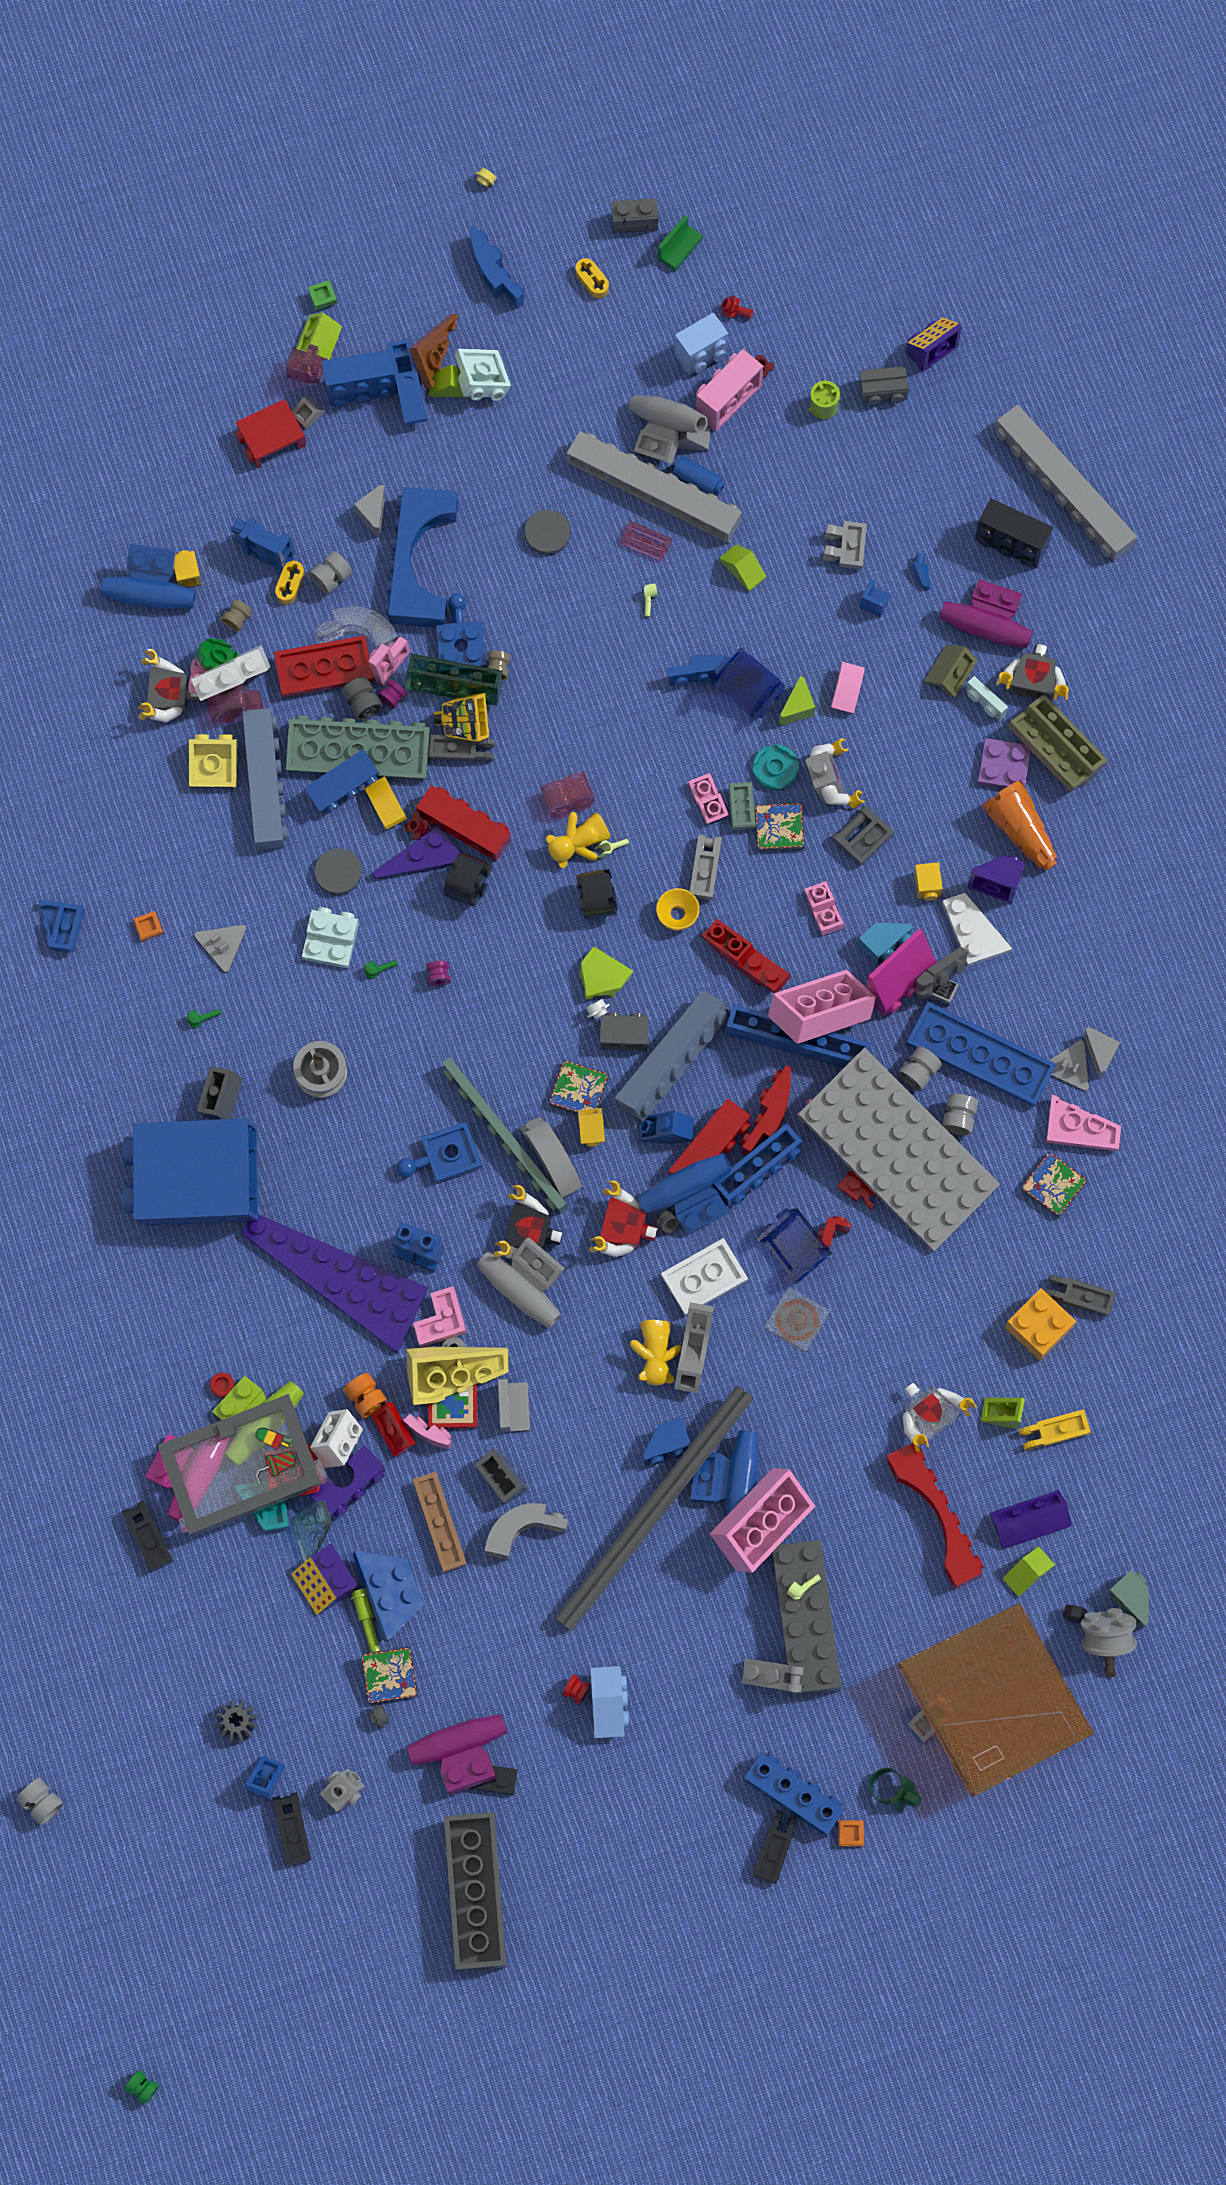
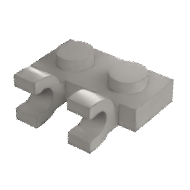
(852, 544)

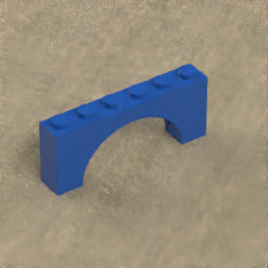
(419, 512)

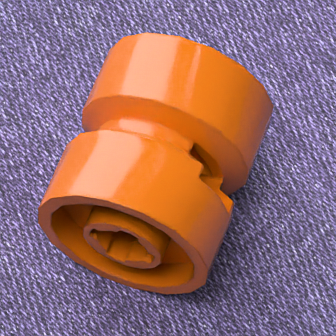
(363, 1393)

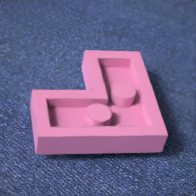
(386, 659)
(446, 1323)

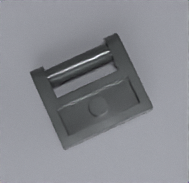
(868, 840)

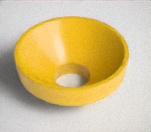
(677, 899)

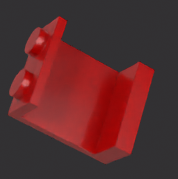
(269, 432)

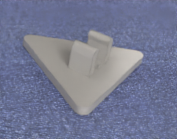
(222, 944)
(1072, 1066)

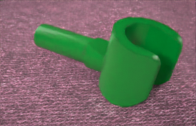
(373, 971)
(196, 1020)

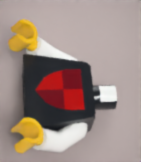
(527, 1220)

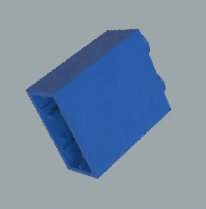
(192, 1172)

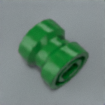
(141, 2087)

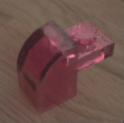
(305, 365)
(232, 702)

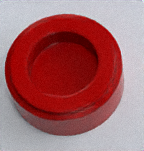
(221, 1384)

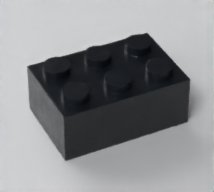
(1013, 533)

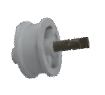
(320, 1069)
(1108, 1635)

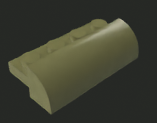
(1058, 743)

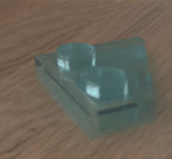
(311, 1528)

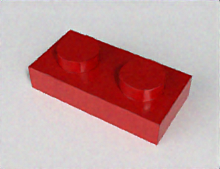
(393, 1429)

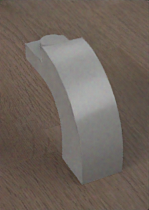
(552, 1156)
(694, 1347)
(516, 1521)

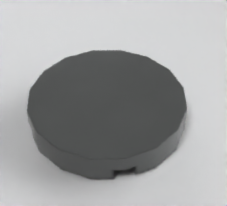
(547, 532)
(338, 871)

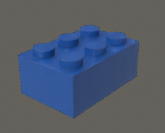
(359, 377)

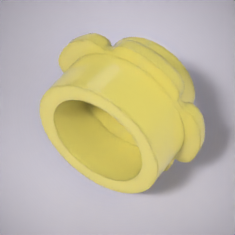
(485, 177)

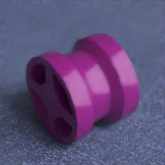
(392, 694)
(438, 973)

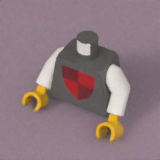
(1034, 676)
(166, 690)

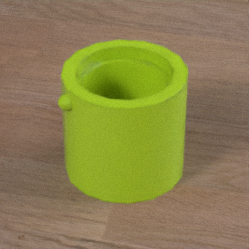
(824, 399)

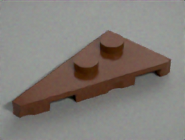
(432, 349)

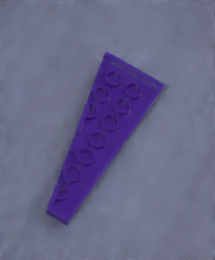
(362, 1290)

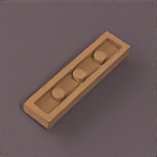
(439, 1522)

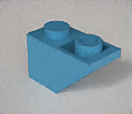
(883, 939)

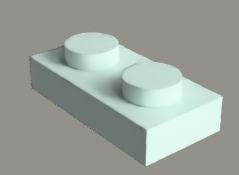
(992, 704)

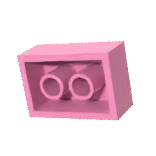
(729, 388)

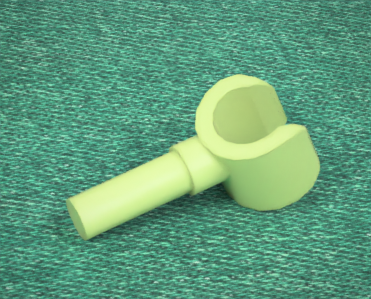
(649, 591)
(609, 847)
(796, 1591)

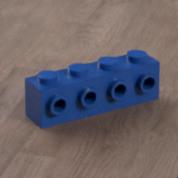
(759, 1164)
(794, 1794)

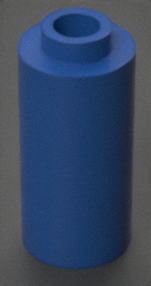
(696, 474)

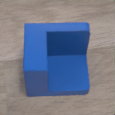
(874, 599)

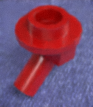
(730, 307)

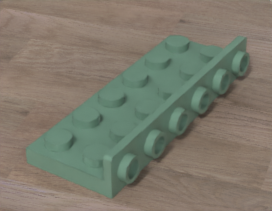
(325, 744)

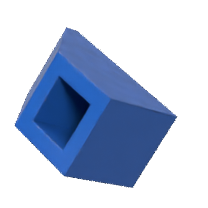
(667, 1128)
(668, 1440)

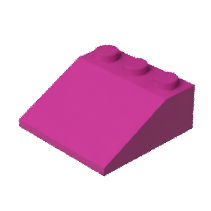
(898, 973)

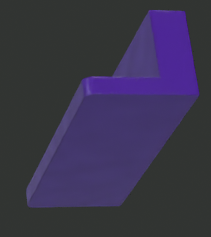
(1031, 1519)

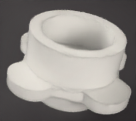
(597, 1009)

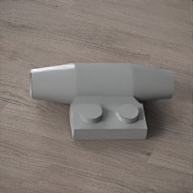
(665, 420)
(525, 1280)

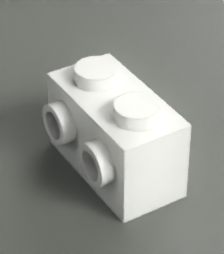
(336, 1438)

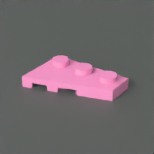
(1079, 1128)

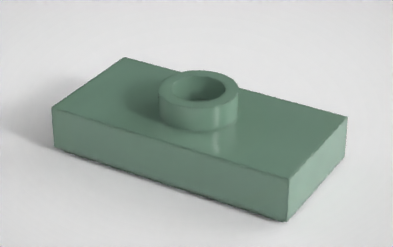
(742, 806)

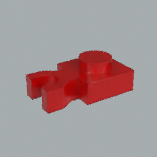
(856, 1189)

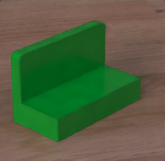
(678, 244)

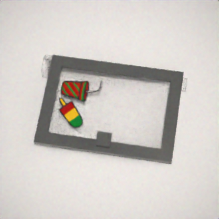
(240, 1465)

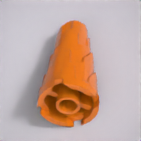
(1016, 816)

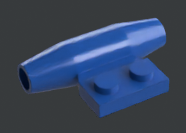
(148, 581)
(691, 1193)
(729, 1478)

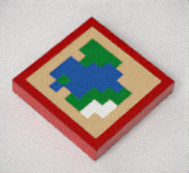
(456, 1411)

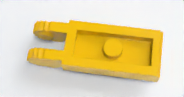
(1057, 1429)

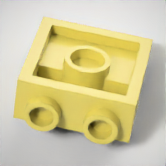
(213, 761)

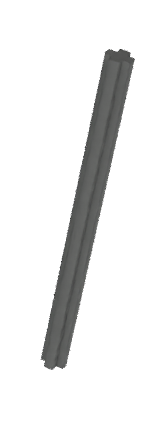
(653, 1508)

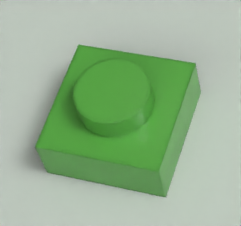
(322, 295)

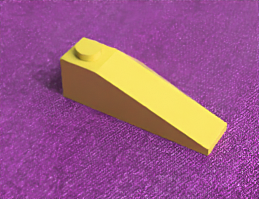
(447, 1370)

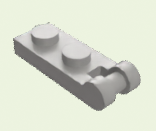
(705, 867)
(772, 1675)

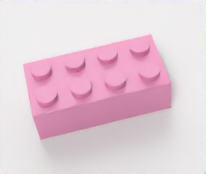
(821, 1006)
(762, 1520)

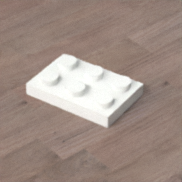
(704, 1276)

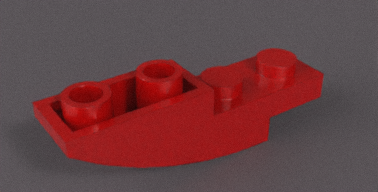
(744, 957)
(774, 1105)

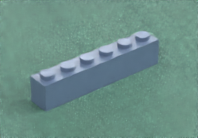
(263, 779)
(673, 1056)

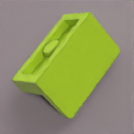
(321, 332)

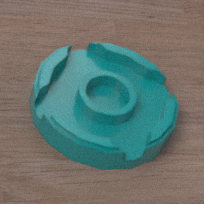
(775, 767)

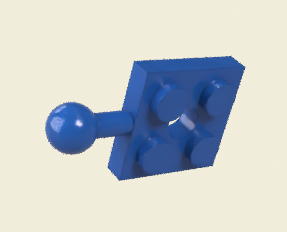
(459, 631)
(443, 1166)

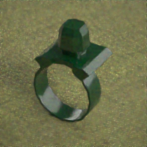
(905, 1796)

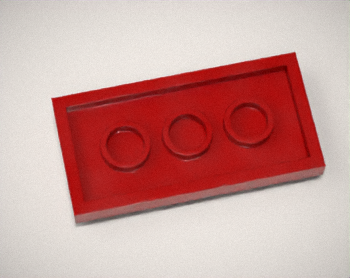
(322, 666)

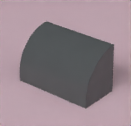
(501, 1476)

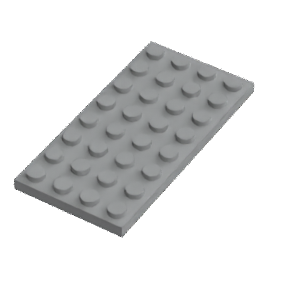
(898, 1149)

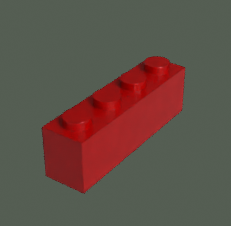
(464, 823)
(716, 1136)

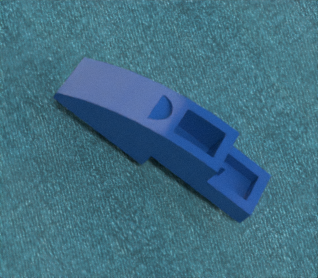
(490, 267)
(407, 382)
(700, 669)

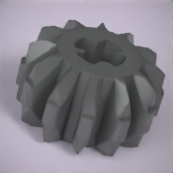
(230, 1727)

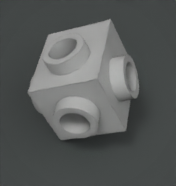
(343, 1789)

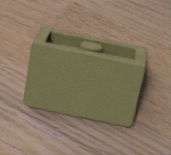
(951, 669)

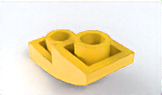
(385, 803)

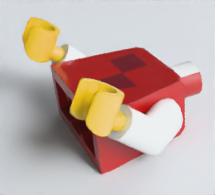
(622, 1225)

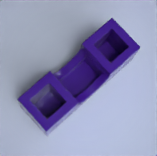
(366, 1471)

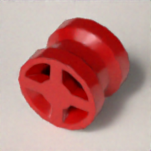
(576, 1689)

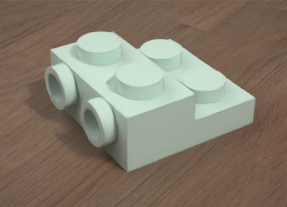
(482, 374)
(330, 938)

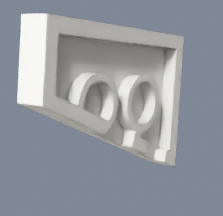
(974, 930)

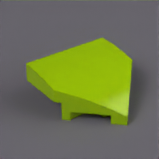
(602, 974)

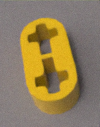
(588, 281)
(294, 584)

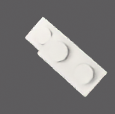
(231, 673)

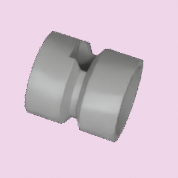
(328, 574)
(918, 1070)
(960, 1113)
(39, 1801)

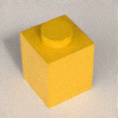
(187, 569)
(928, 881)
(591, 1126)

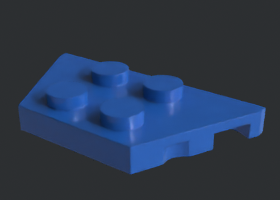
(389, 1590)

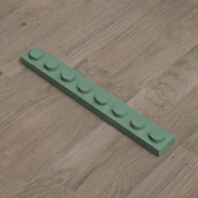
(509, 1143)

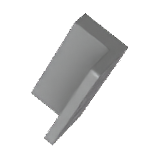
(513, 1406)

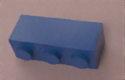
(342, 781)

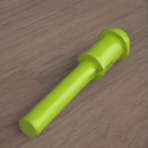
(365, 1614)

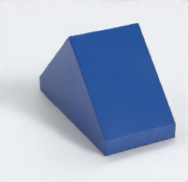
(264, 1778)

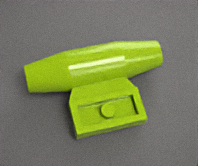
(249, 1395)

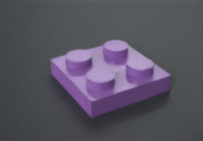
(1003, 763)

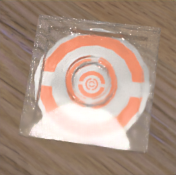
(797, 1319)

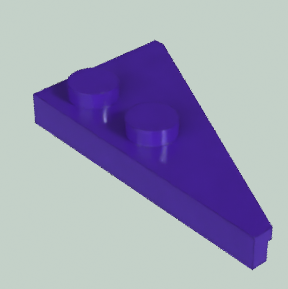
(428, 852)

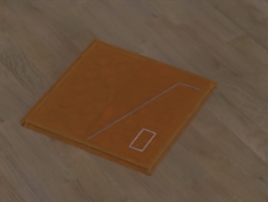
(995, 1699)

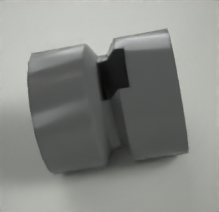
(362, 700)

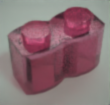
(567, 795)

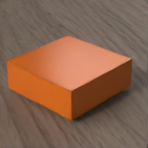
(148, 926)
(850, 1833)

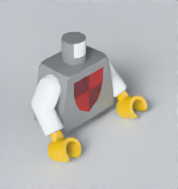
(826, 776)

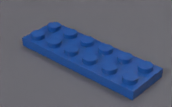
(982, 1054)

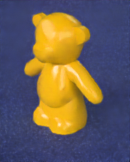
(577, 839)
(655, 1352)

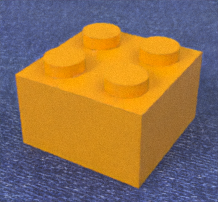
(1040, 1324)

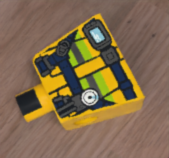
(464, 718)

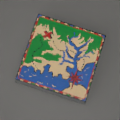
(779, 827)
(578, 1088)
(1053, 1185)
(389, 1674)

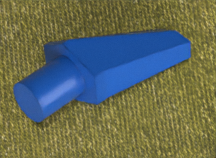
(921, 571)

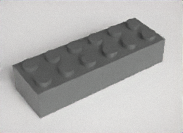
(806, 1621)
(475, 1892)

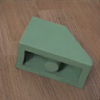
(1133, 1596)

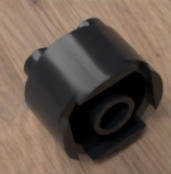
(467, 880)
(597, 894)

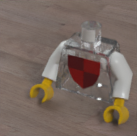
(931, 1412)

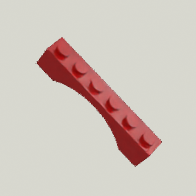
(911, 1471)

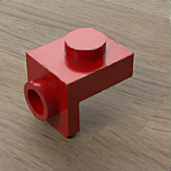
(836, 1223)

